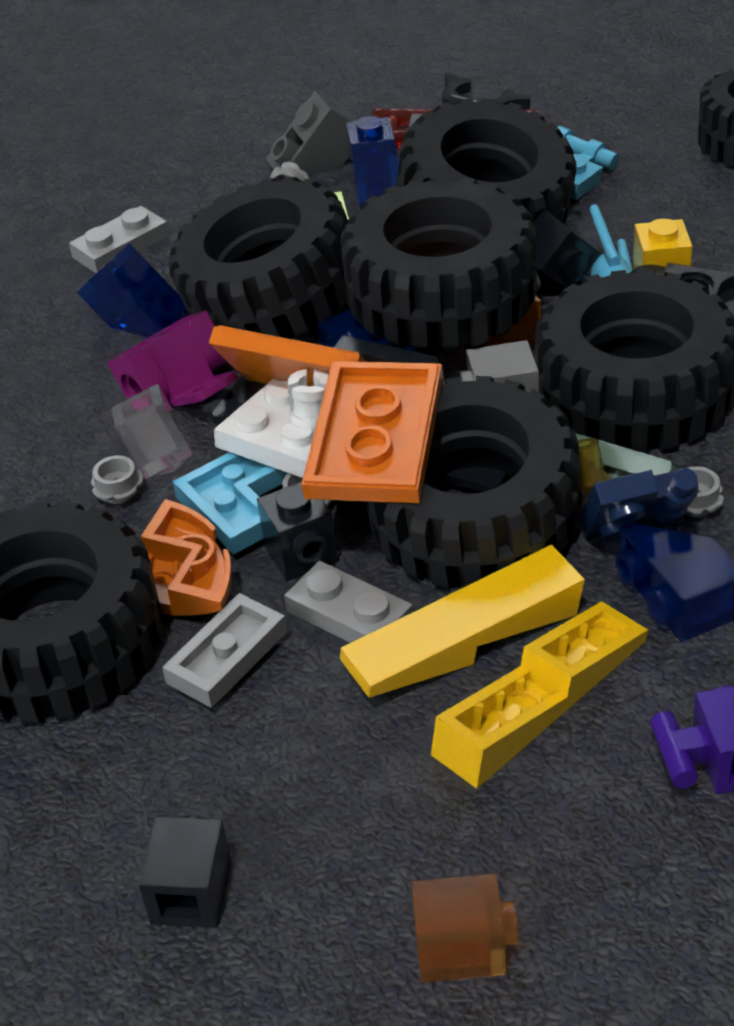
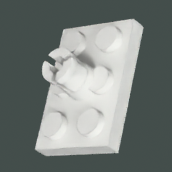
(276, 423)

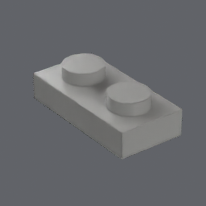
(102, 243)
(343, 603)
(225, 650)

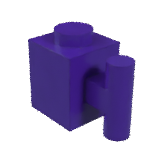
(706, 742)

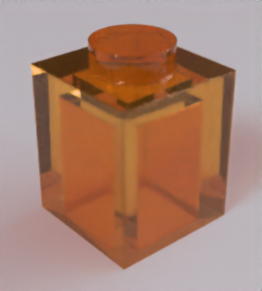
(462, 927)

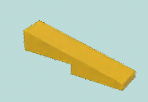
(447, 632)
(554, 673)

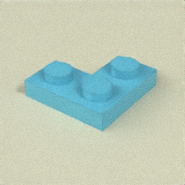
(227, 496)

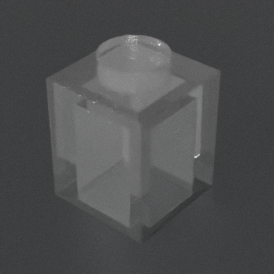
(152, 432)

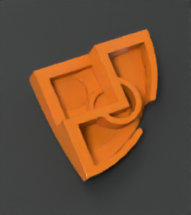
(186, 561)

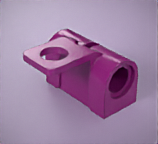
(175, 360)

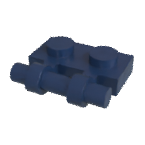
(636, 499)

